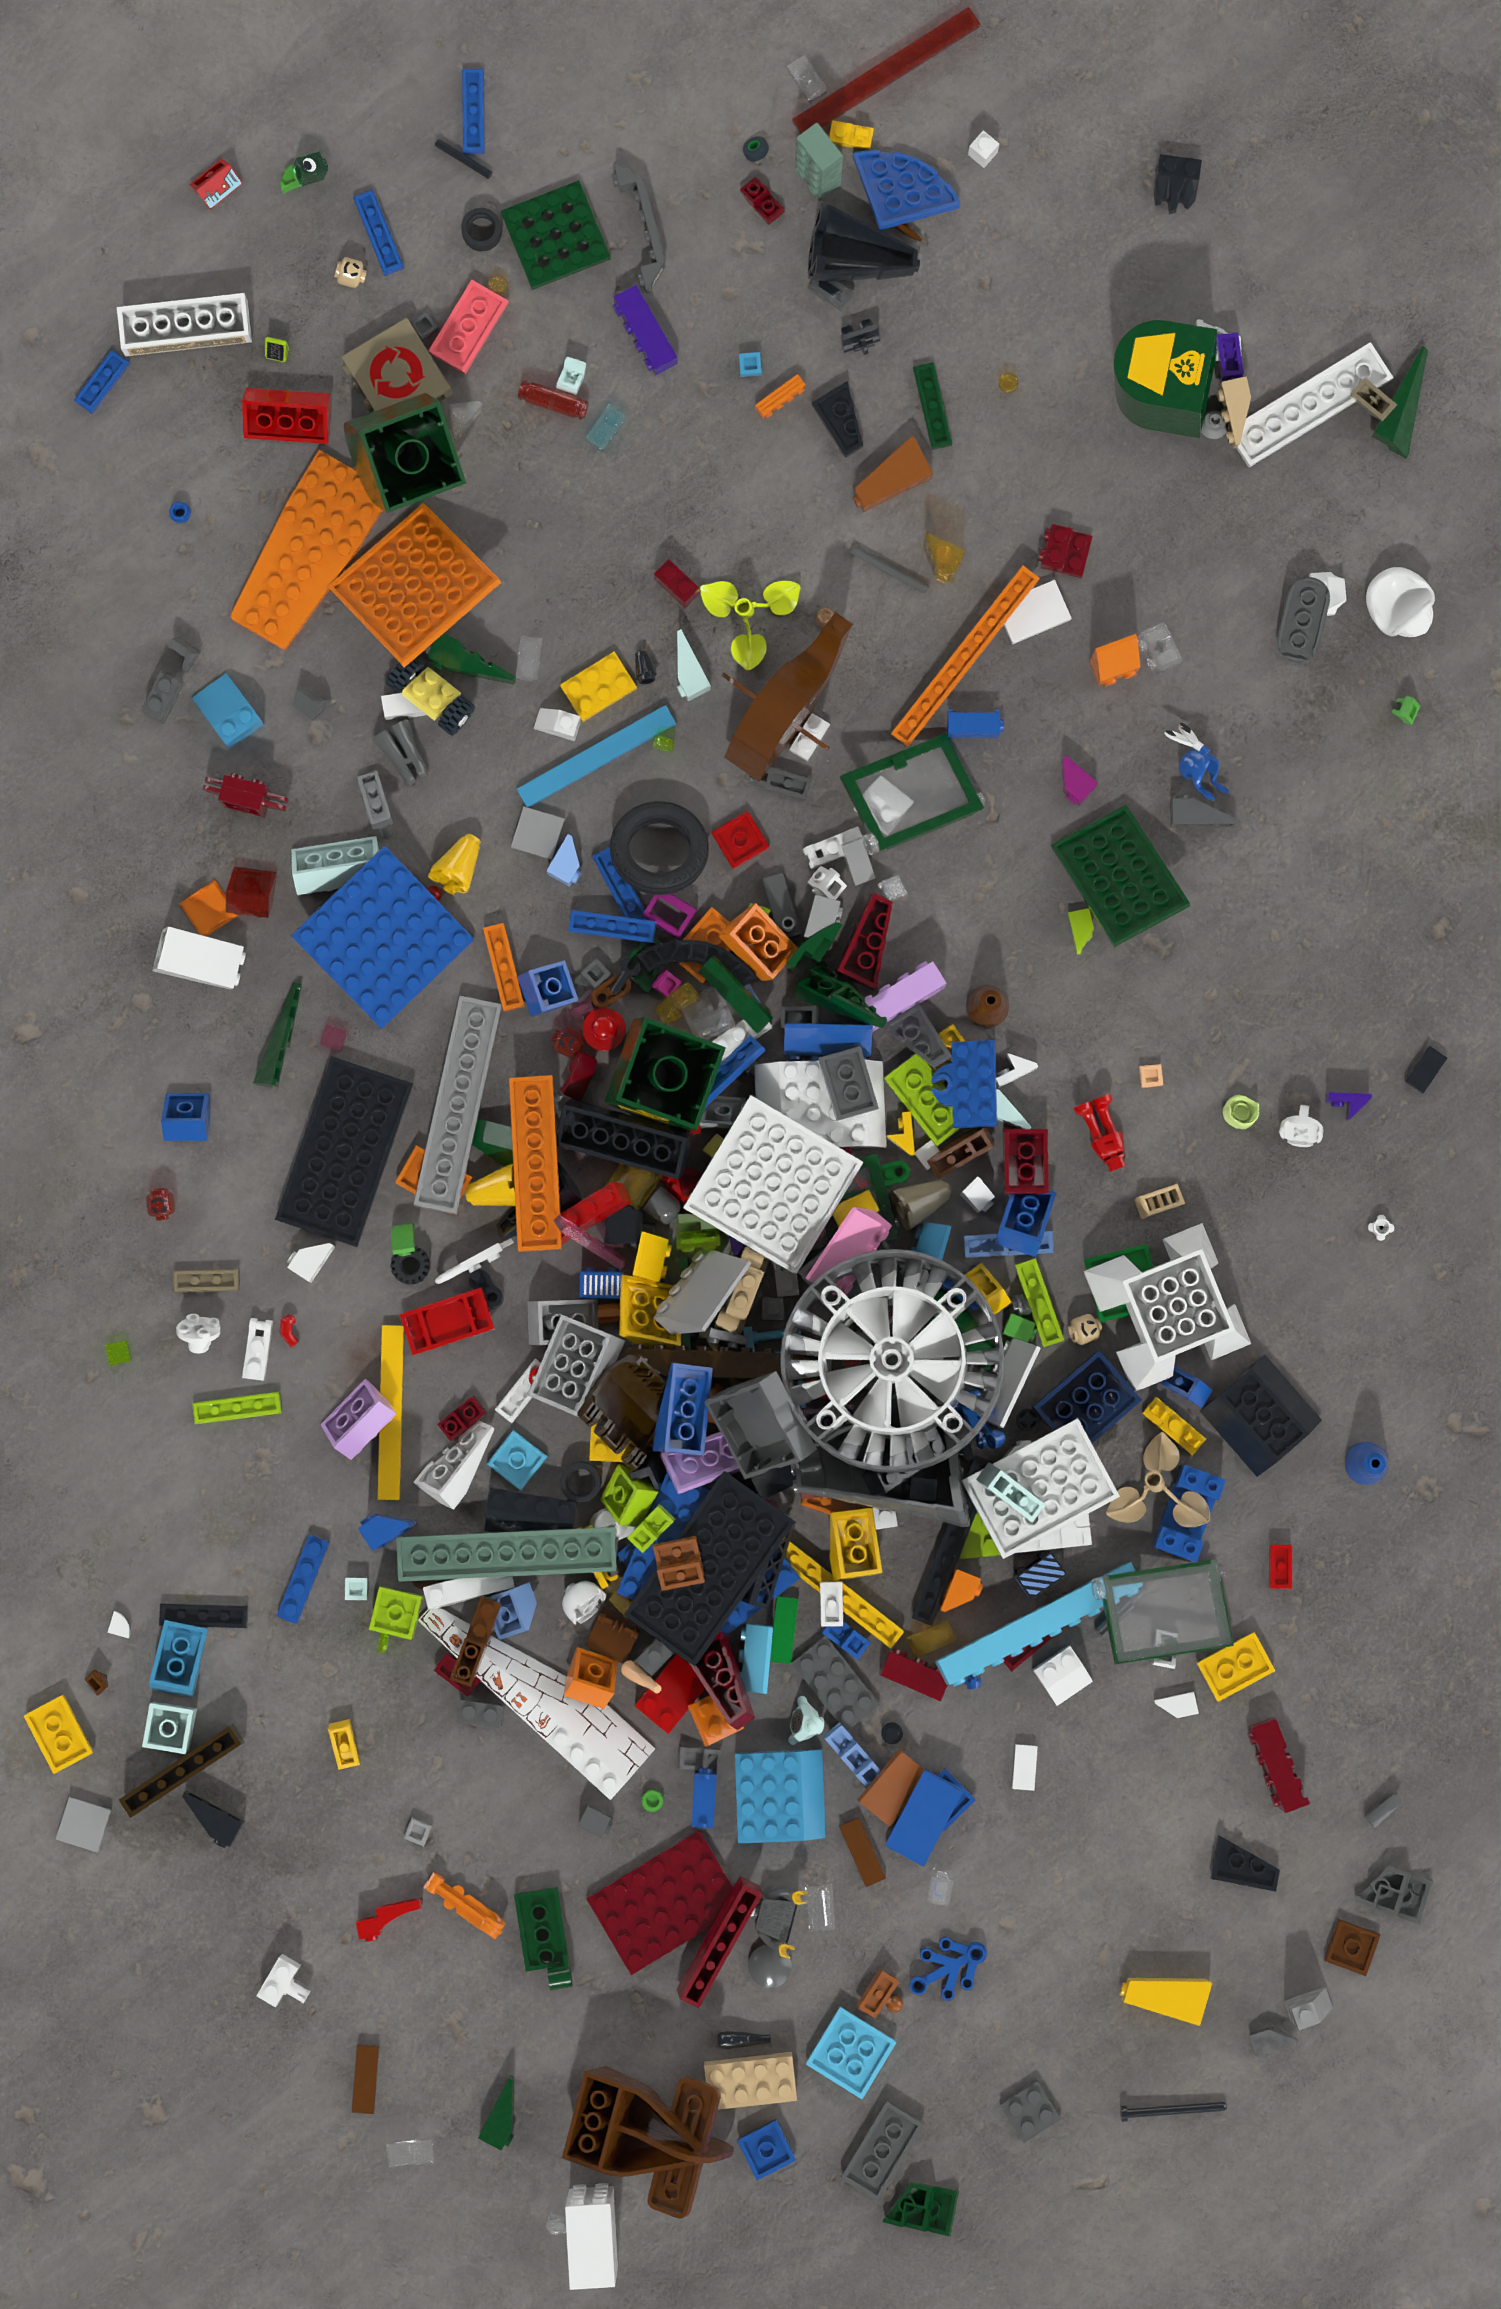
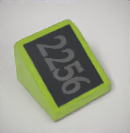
(276, 349)

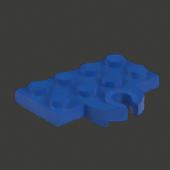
(970, 1084)

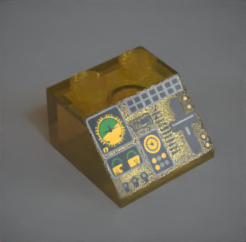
(943, 557)

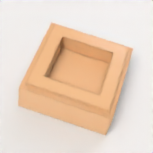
(1151, 1076)

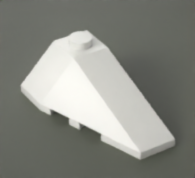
(452, 1473)

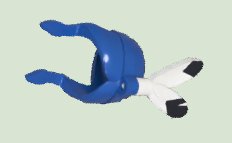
(1196, 760)

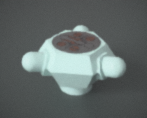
(804, 1722)

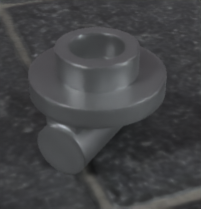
(1020, 1305)

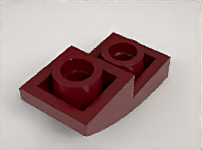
(761, 200)
(580, 1076)
(462, 1418)

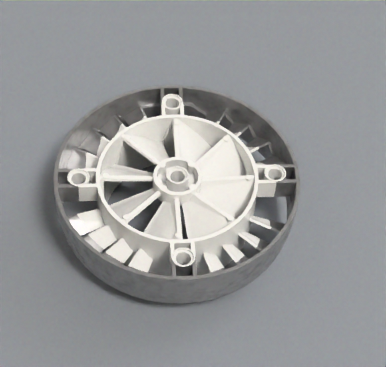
(910, 1313)

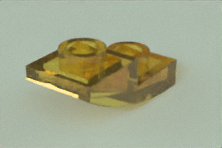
(672, 1006)

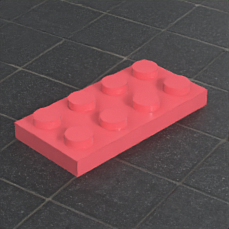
(468, 327)

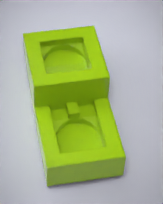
(651, 1528)

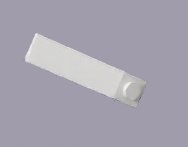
(464, 1589)

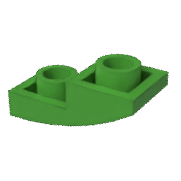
(403, 1239)

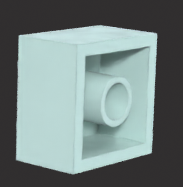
(169, 1727)

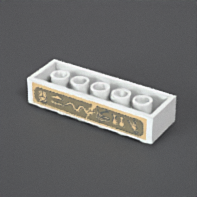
(184, 324)

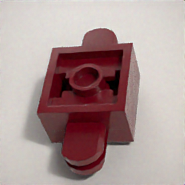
(245, 795)

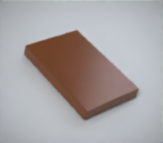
(892, 1788)

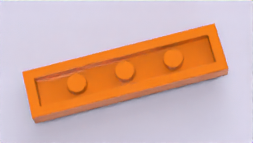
(503, 967)

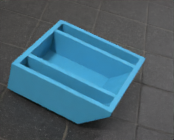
(780, 1795)

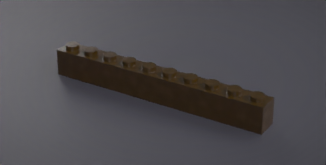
(725, 1363)

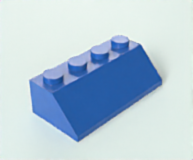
(383, 1529)

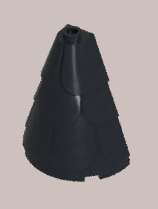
(855, 250)

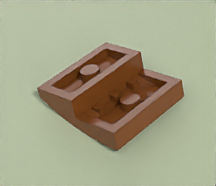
(679, 1563)

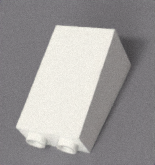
(198, 958)

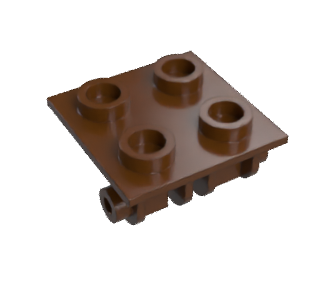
(613, 1635)

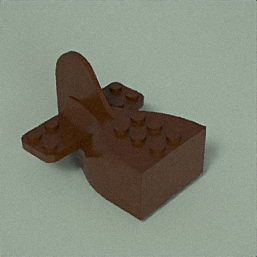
(630, 2131)

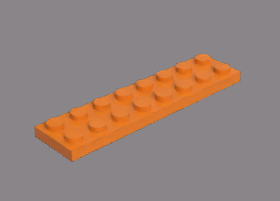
(535, 1163)

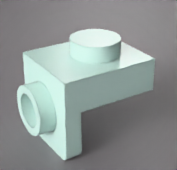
(571, 376)

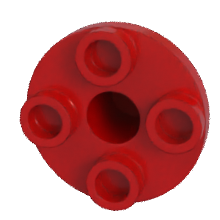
(604, 1029)

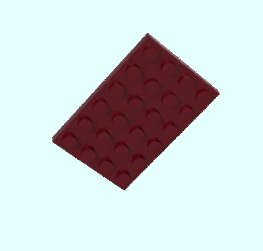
(662, 1902)

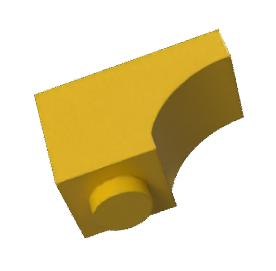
(989, 1287)

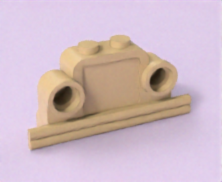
(739, 1303)

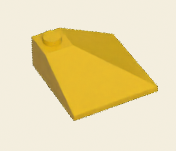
(637, 1310)

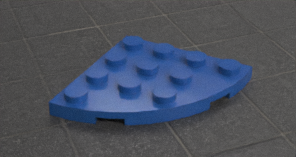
(902, 188)

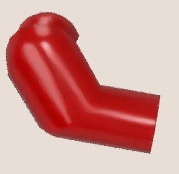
(286, 1330)

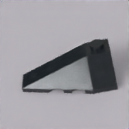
(569, 1197)

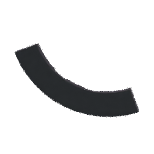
(694, 952)

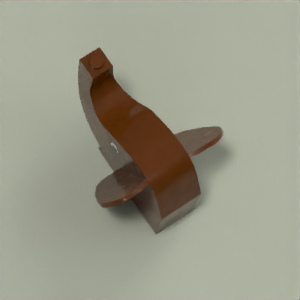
(786, 702)

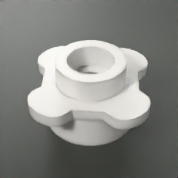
(1381, 1221)

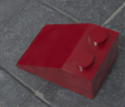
(1025, 1161)

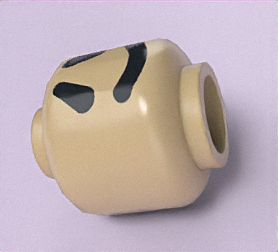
(350, 272)
(1084, 1329)

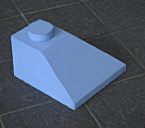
(515, 1612)

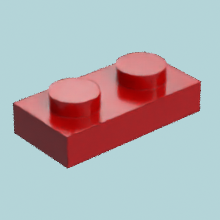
(1280, 1566)

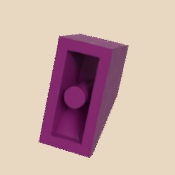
(1076, 782)

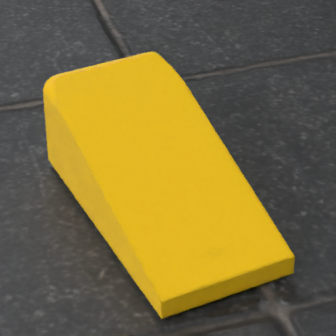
(343, 1744)

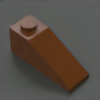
(961, 1151)

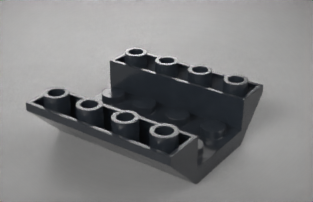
(1261, 1416)

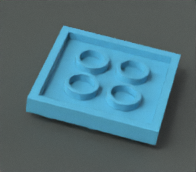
(851, 2052)

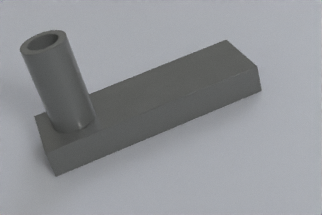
(376, 803)
(781, 905)

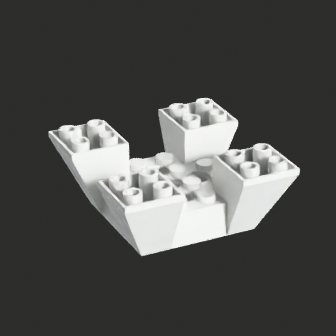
(1142, 1292)

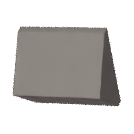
(722, 1113)

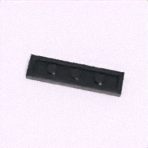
(205, 1615)

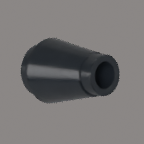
(644, 669)

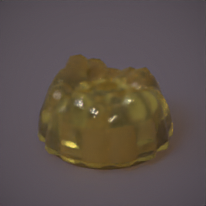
(497, 285)
(1008, 382)

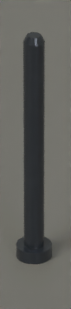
(1170, 2110)

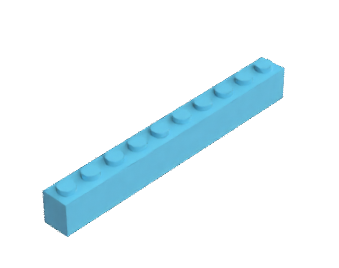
(1022, 1632)

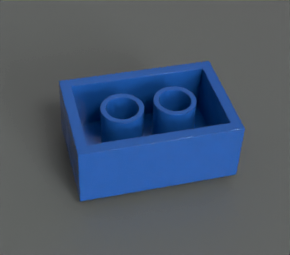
(1025, 1222)

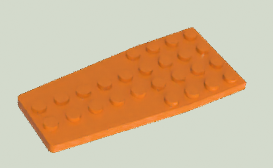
(306, 551)

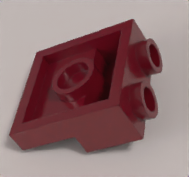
(1065, 551)

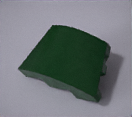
(815, 946)
(925, 2209)

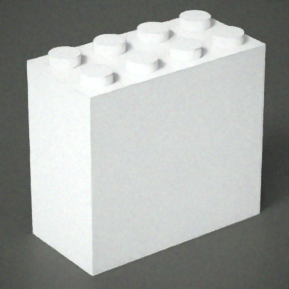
(591, 2237)

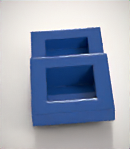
(847, 1639)

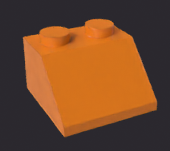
(960, 1590)
(591, 1678)

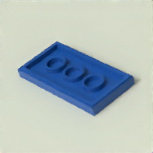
(924, 1817)

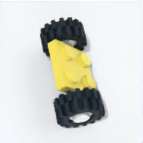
(431, 695)

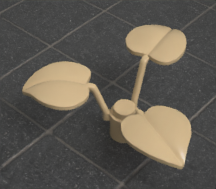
(1159, 1456)

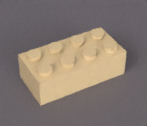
(753, 2080)

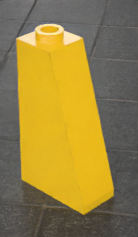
(1172, 1997)

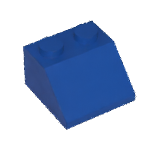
(547, 988)
(185, 1117)

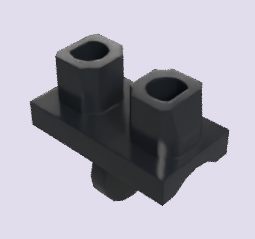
(860, 339)

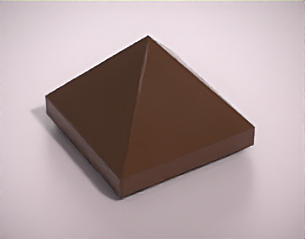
(97, 1681)

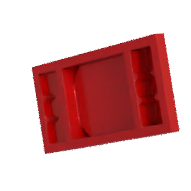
(447, 1321)

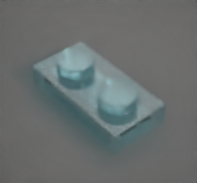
(606, 427)

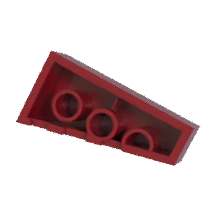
(865, 947)

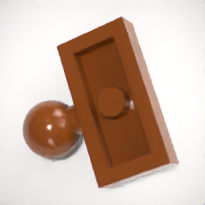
(879, 1993)

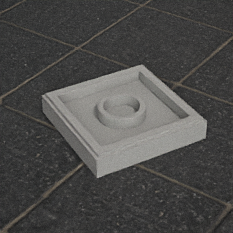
(537, 833)
(83, 1824)

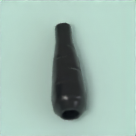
(733, 2039)

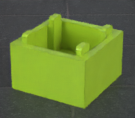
(396, 1612)

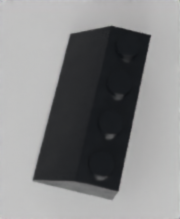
(527, 1512)

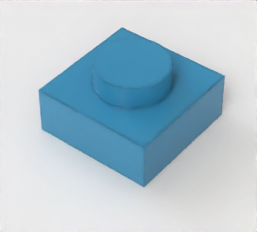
(750, 364)

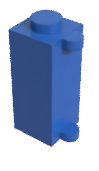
(974, 725)
(704, 1798)

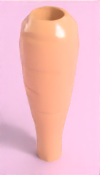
(639, 1676)

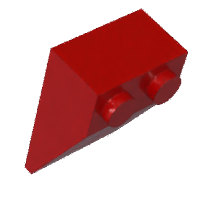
(678, 1690)

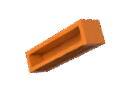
(780, 396)

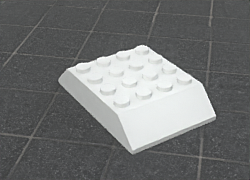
(802, 1095)

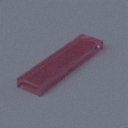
(589, 1242)

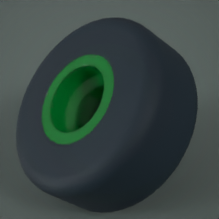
(760, 151)

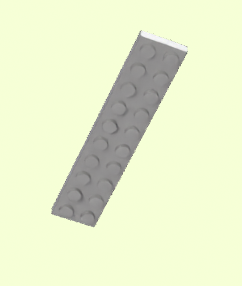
(457, 1105)

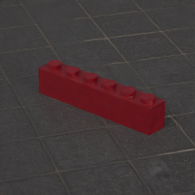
(719, 1942)

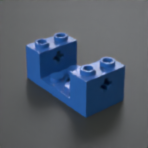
(1182, 1540)

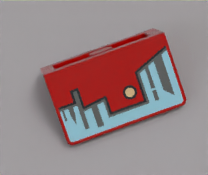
(216, 183)

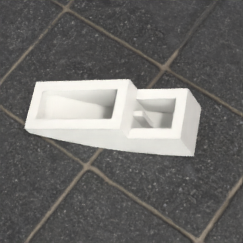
(398, 706)

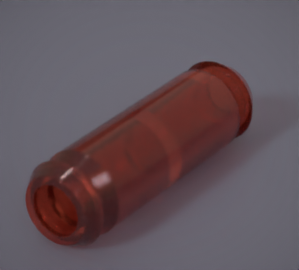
(553, 400)

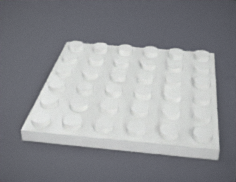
(773, 1184)

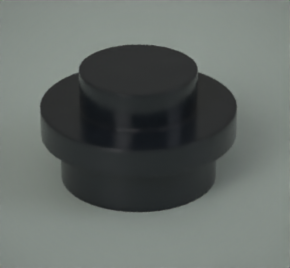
(892, 1733)

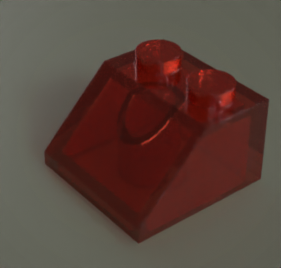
(250, 892)

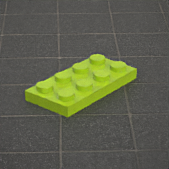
(913, 1087)

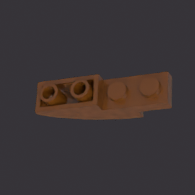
(476, 1641)

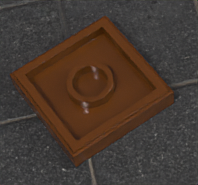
(1352, 1947)

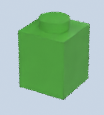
(1019, 1328)

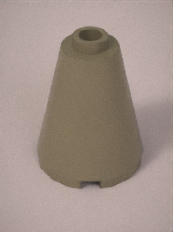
(918, 1201)

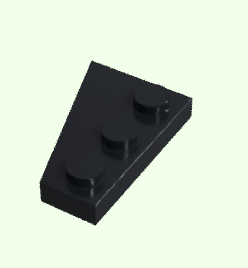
(839, 418)
(1241, 1867)

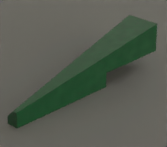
(1398, 426)
(829, 992)
(272, 1062)

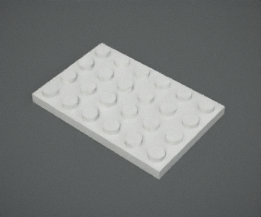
(1056, 1470)

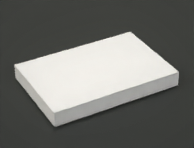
(1037, 613)

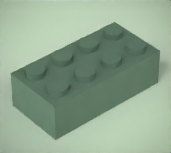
(818, 161)

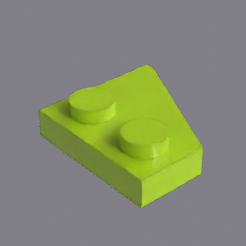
(978, 1541)

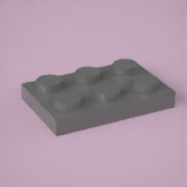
(848, 1083)

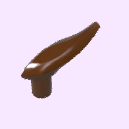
(905, 229)

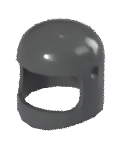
(662, 1206)

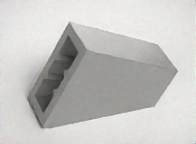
(1309, 2008)

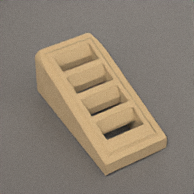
(1143, 1207)

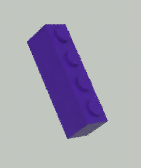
(645, 330)

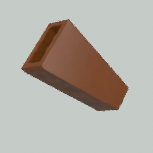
(896, 475)

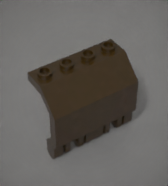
(629, 1404)

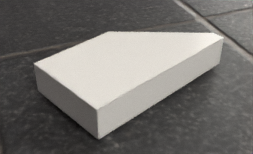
(1179, 1705)

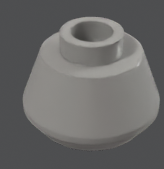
(1210, 428)

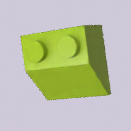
(628, 1499)

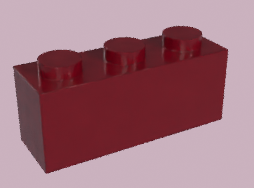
(914, 1674)

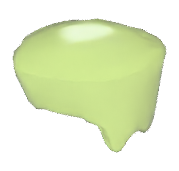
(1240, 1112)

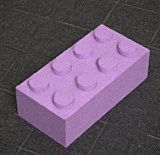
(907, 991)

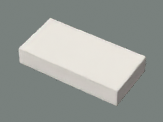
(1024, 1767)

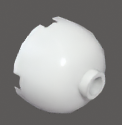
(581, 1600)

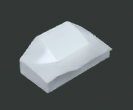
(1336, 588)

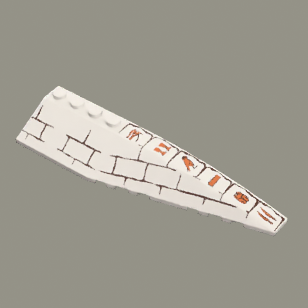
(587, 1736)

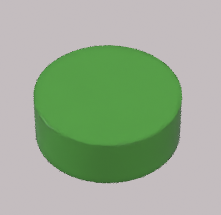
(652, 1800)

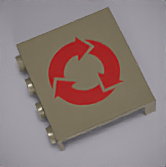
(394, 368)

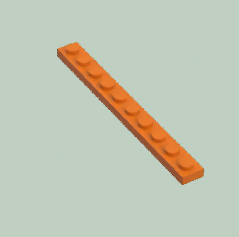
(965, 656)

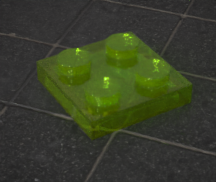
(689, 1240)

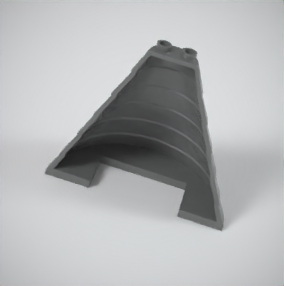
(830, 1477)

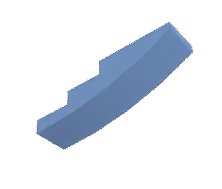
(985, 1246)
(852, 1754)

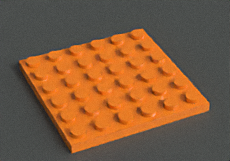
(414, 584)

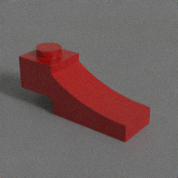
(371, 1927)

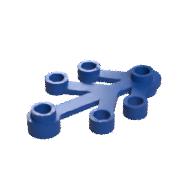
(992, 1438)
(950, 1967)

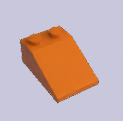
(1116, 661)

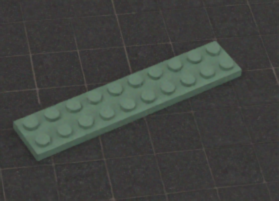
(506, 1554)

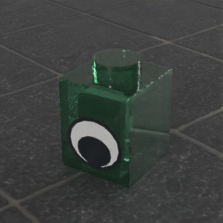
(310, 168)

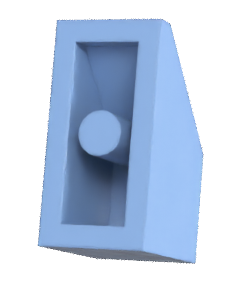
(565, 864)

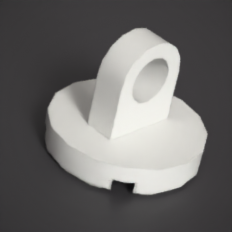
(1301, 1129)

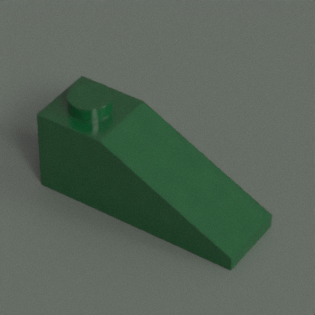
(500, 2121)

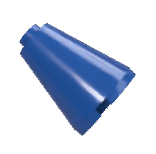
(1359, 1461)

